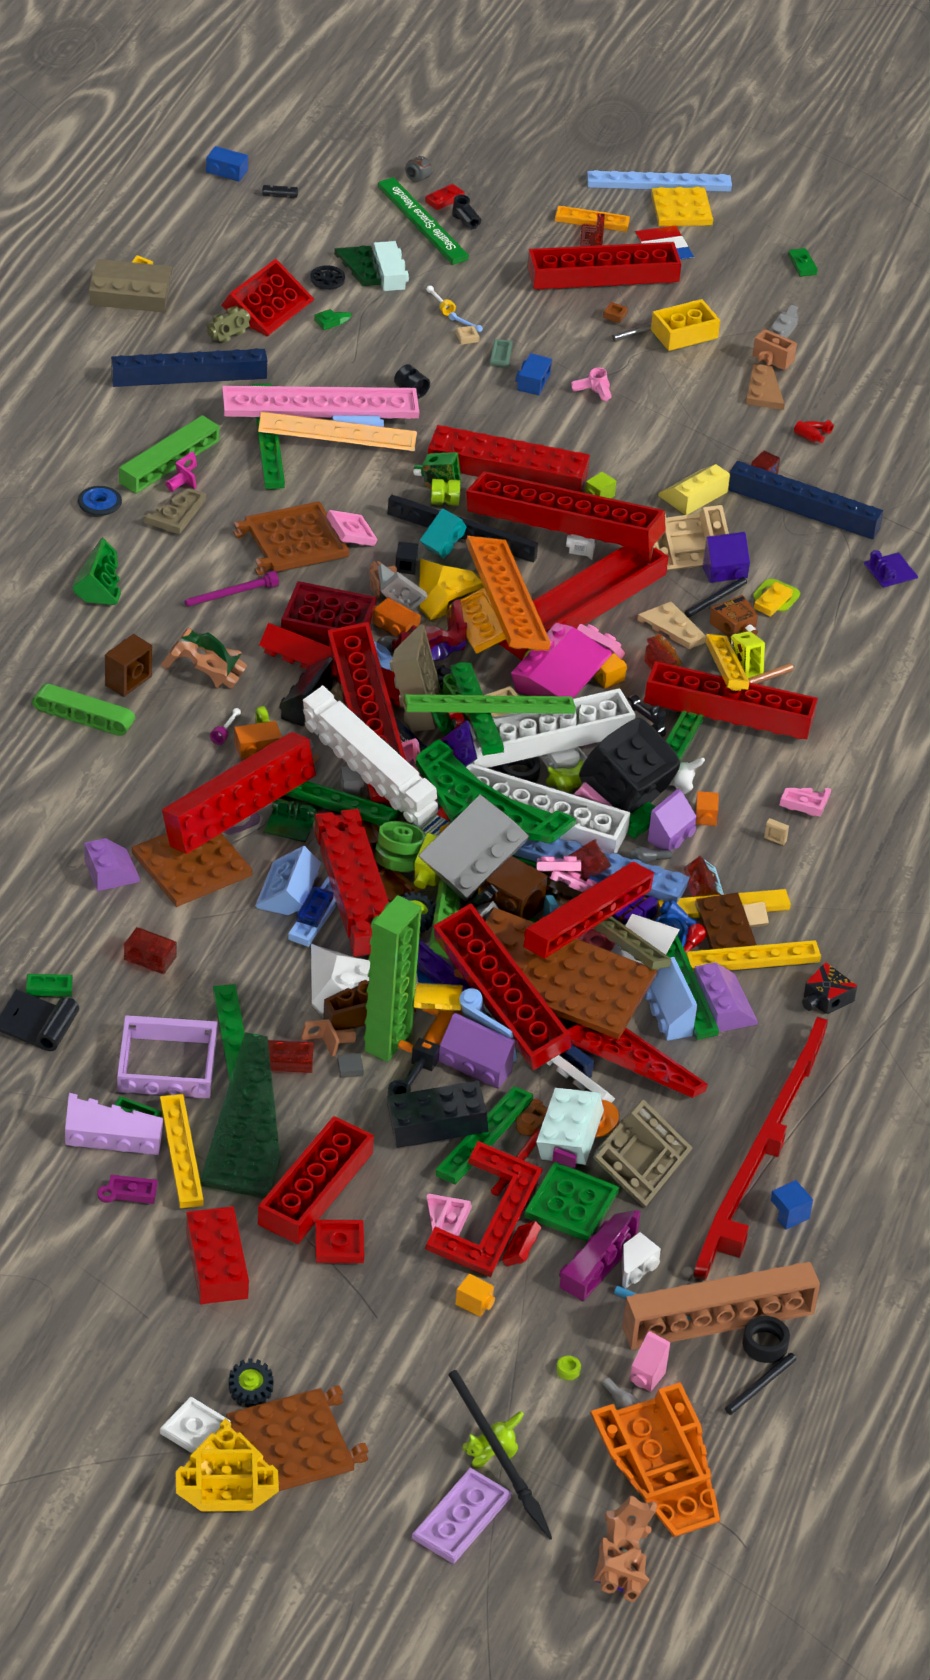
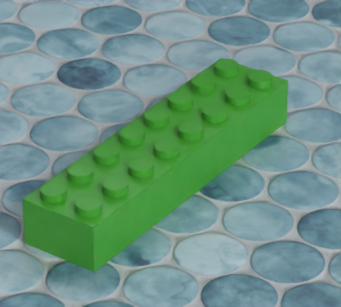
(392, 977)

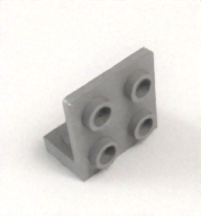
(400, 588)

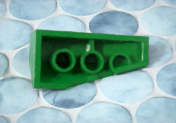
(97, 577)

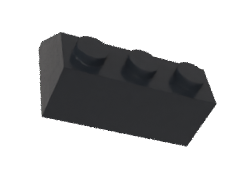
(315, 676)

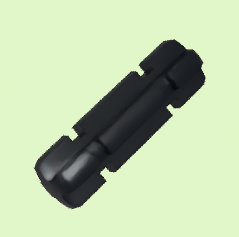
(280, 191)

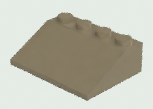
(130, 285)
(415, 676)

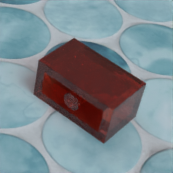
(150, 950)

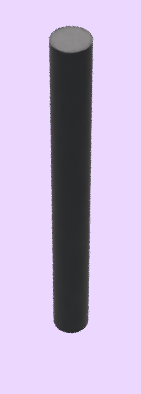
(715, 597)
(760, 1383)

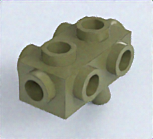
(234, 322)

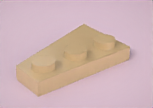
(675, 624)

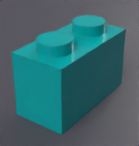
(443, 533)

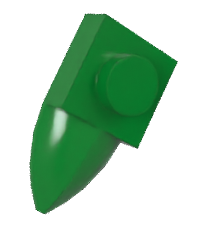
(330, 319)

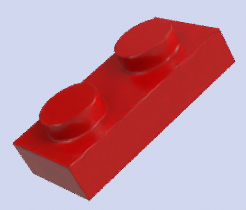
(443, 197)
(521, 1243)

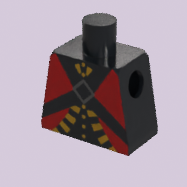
(828, 990)

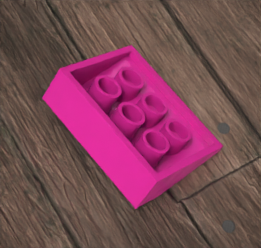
(563, 668)

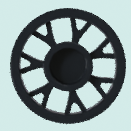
(327, 277)

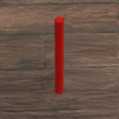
(523, 1154)

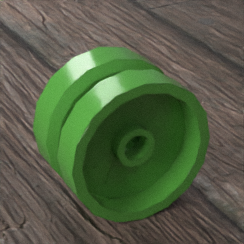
(398, 845)

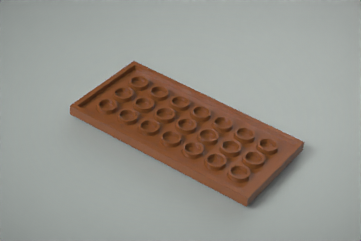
(578, 979)

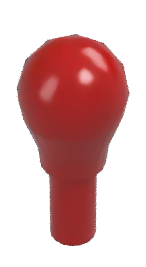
(696, 935)

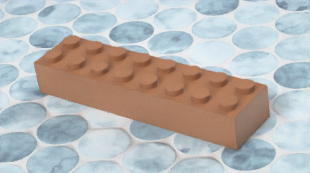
(721, 1304)

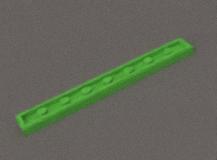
(489, 704)

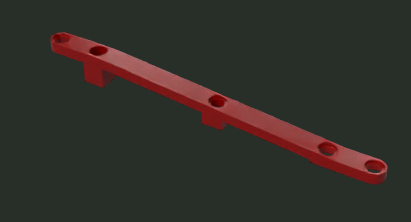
(731, 1236)

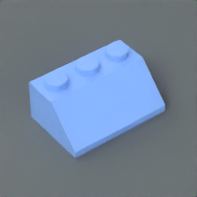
(289, 882)
(672, 1002)

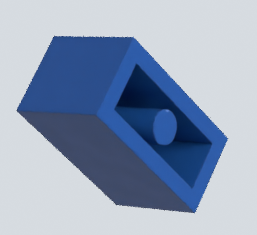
(227, 163)
(534, 374)

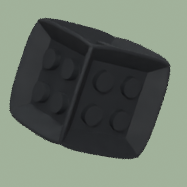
(630, 766)

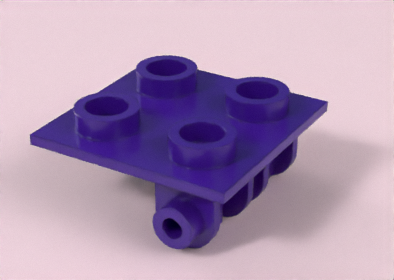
(889, 569)
(462, 744)

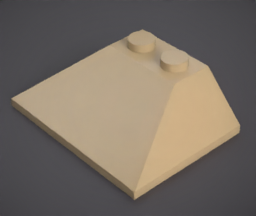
(687, 534)

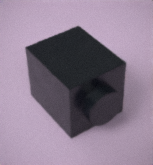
(406, 557)

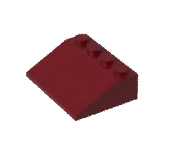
(320, 608)

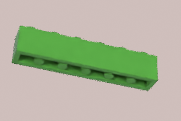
(161, 458)

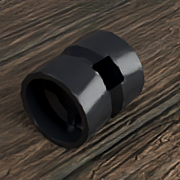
(410, 377)

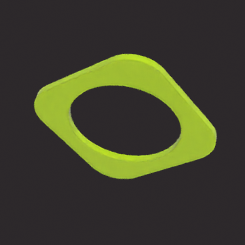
(768, 583)

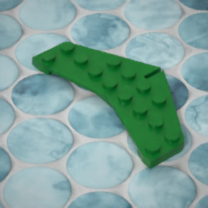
(459, 788)

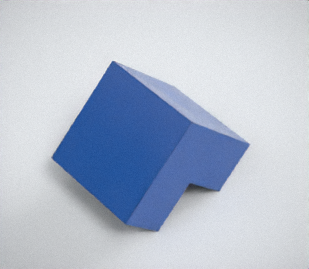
(793, 1204)

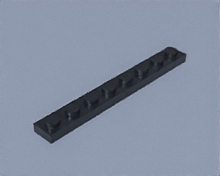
(425, 515)

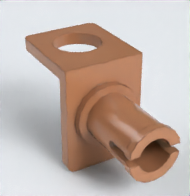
(374, 577)
(330, 1036)

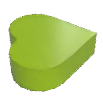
(261, 715)

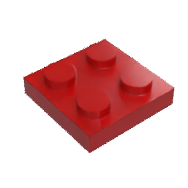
(339, 1241)

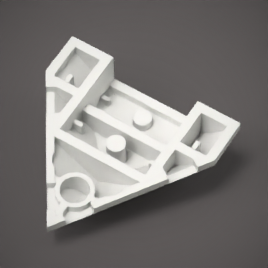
(333, 973)

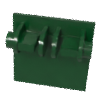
(290, 821)

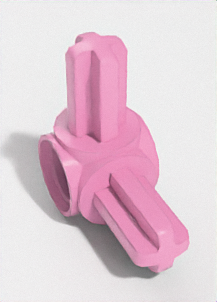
(596, 381)

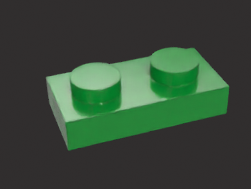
(640, 820)

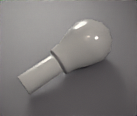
(621, 1397)

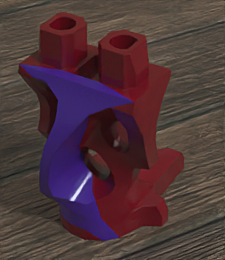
(443, 642)

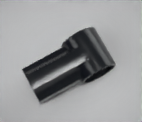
(463, 211)

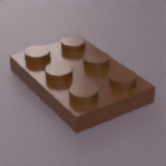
(725, 921)

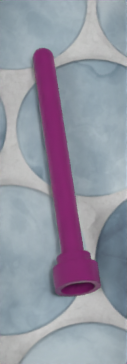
(269, 580)

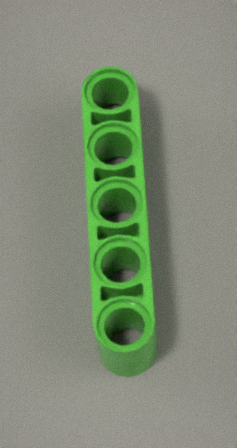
(83, 709)

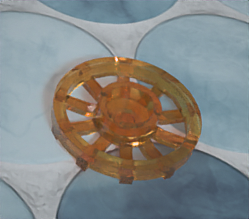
(663, 641)

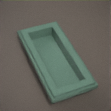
(501, 353)

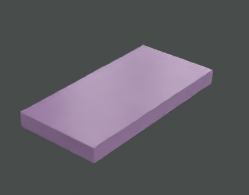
(461, 1515)

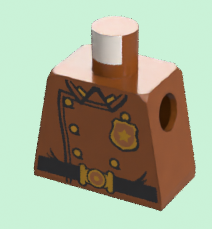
(734, 617)

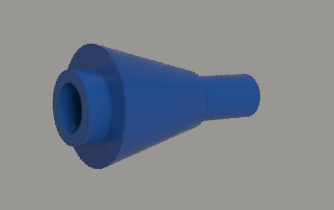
(672, 907)

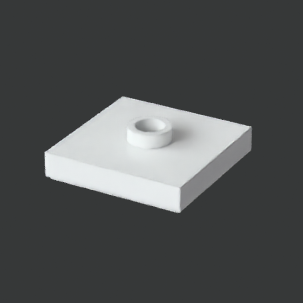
(191, 1424)

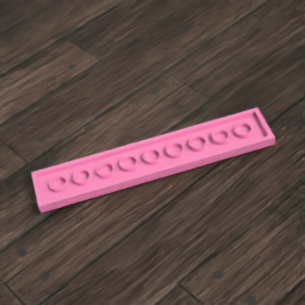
(320, 401)

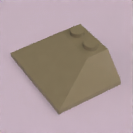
(642, 1152)

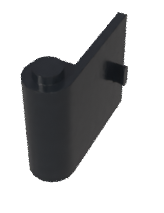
(37, 1020)

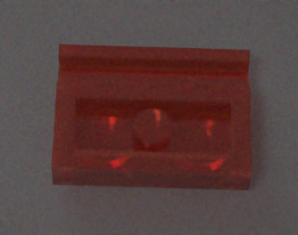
(658, 653)
(592, 860)
(291, 1056)

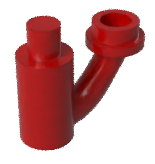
(809, 430)

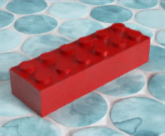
(315, 1180)

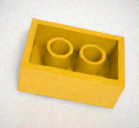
(685, 324)

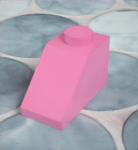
(650, 1362)

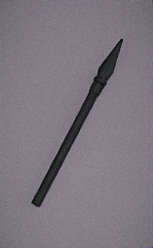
(524, 1494)

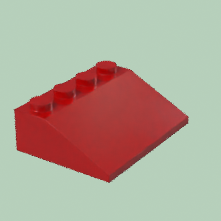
(269, 298)

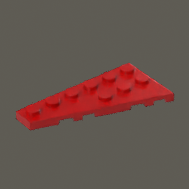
(638, 1057)

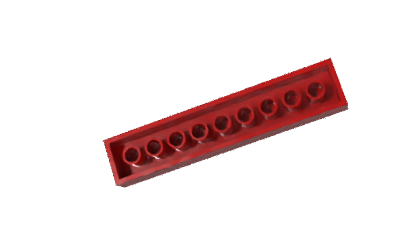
(566, 511)
(364, 686)

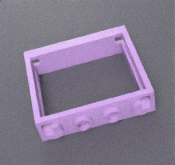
(168, 1030)

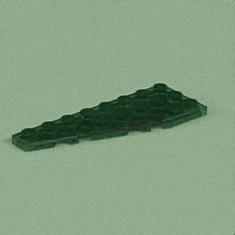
(245, 1141)

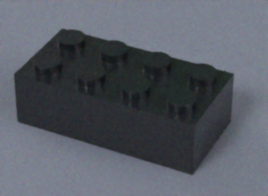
(437, 1114)

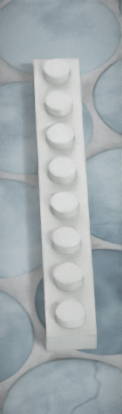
(581, 1080)

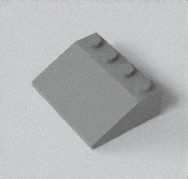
(473, 847)

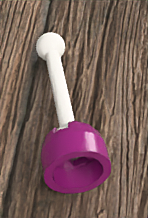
(217, 733)

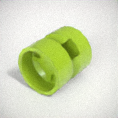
(445, 492)

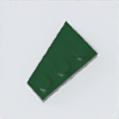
(361, 263)

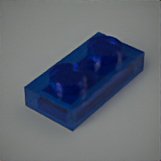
(315, 906)

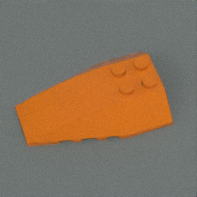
(663, 1457)

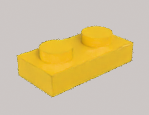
(773, 599)

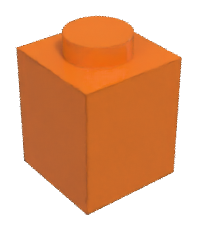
(706, 808)

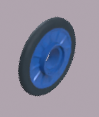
(111, 502)

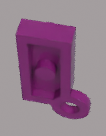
(129, 1189)

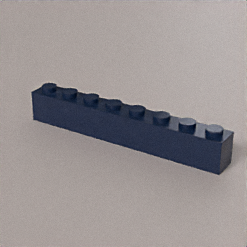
(188, 367)
(805, 500)

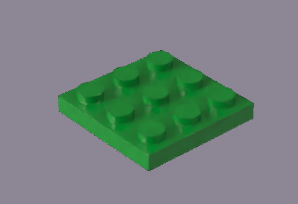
(571, 1202)

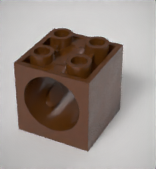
(519, 888)

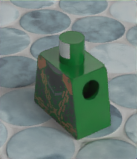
(439, 466)

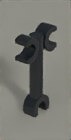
(652, 715)
(484, 896)

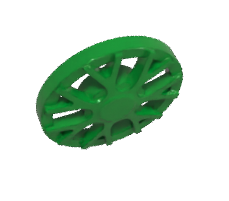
(443, 722)

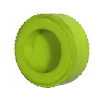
(568, 1367)

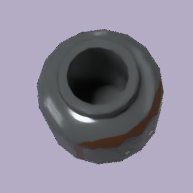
(418, 168)

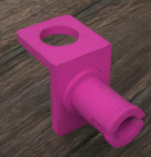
(183, 474)

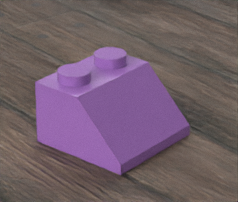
(671, 822)
(109, 864)

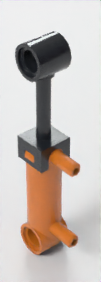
(424, 1052)

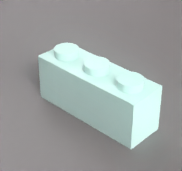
(390, 266)

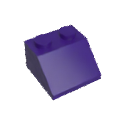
(726, 557)

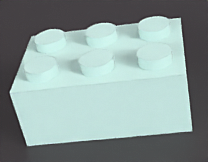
(570, 1123)

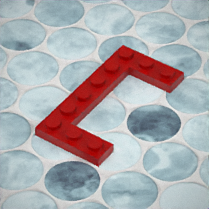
(486, 1255)

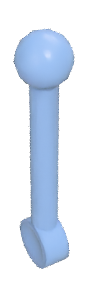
(452, 316)

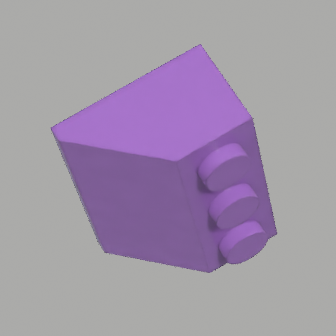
(724, 997)
(477, 1051)

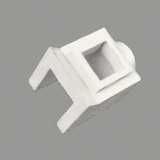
(580, 545)

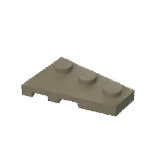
(178, 512)

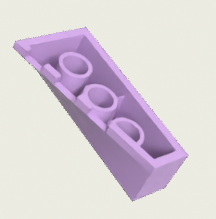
(111, 1128)

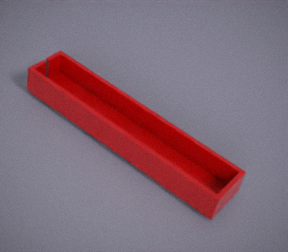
(597, 589)

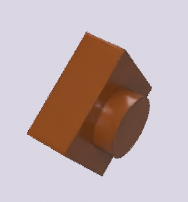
(615, 312)

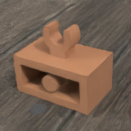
(774, 349)

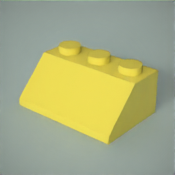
(697, 489)

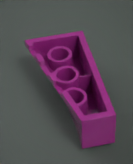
(599, 1255)

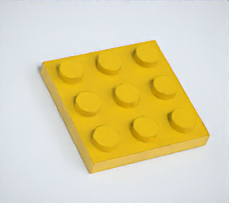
(681, 206)

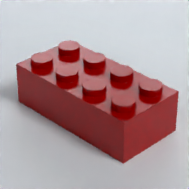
(217, 1255)

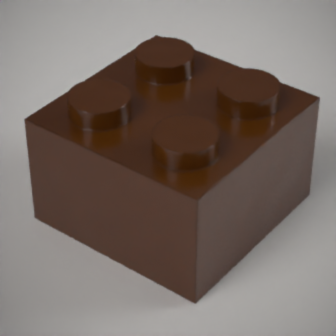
(128, 665)

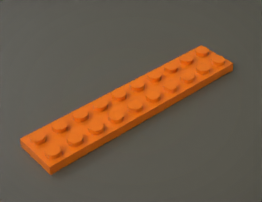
(508, 593)

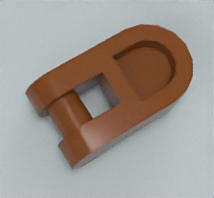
(528, 1121)

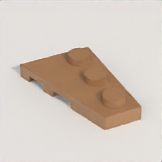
(764, 388)

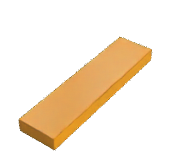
(583, 216)

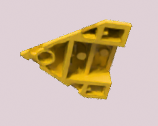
(443, 585)
(226, 1474)

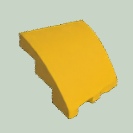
(438, 996)

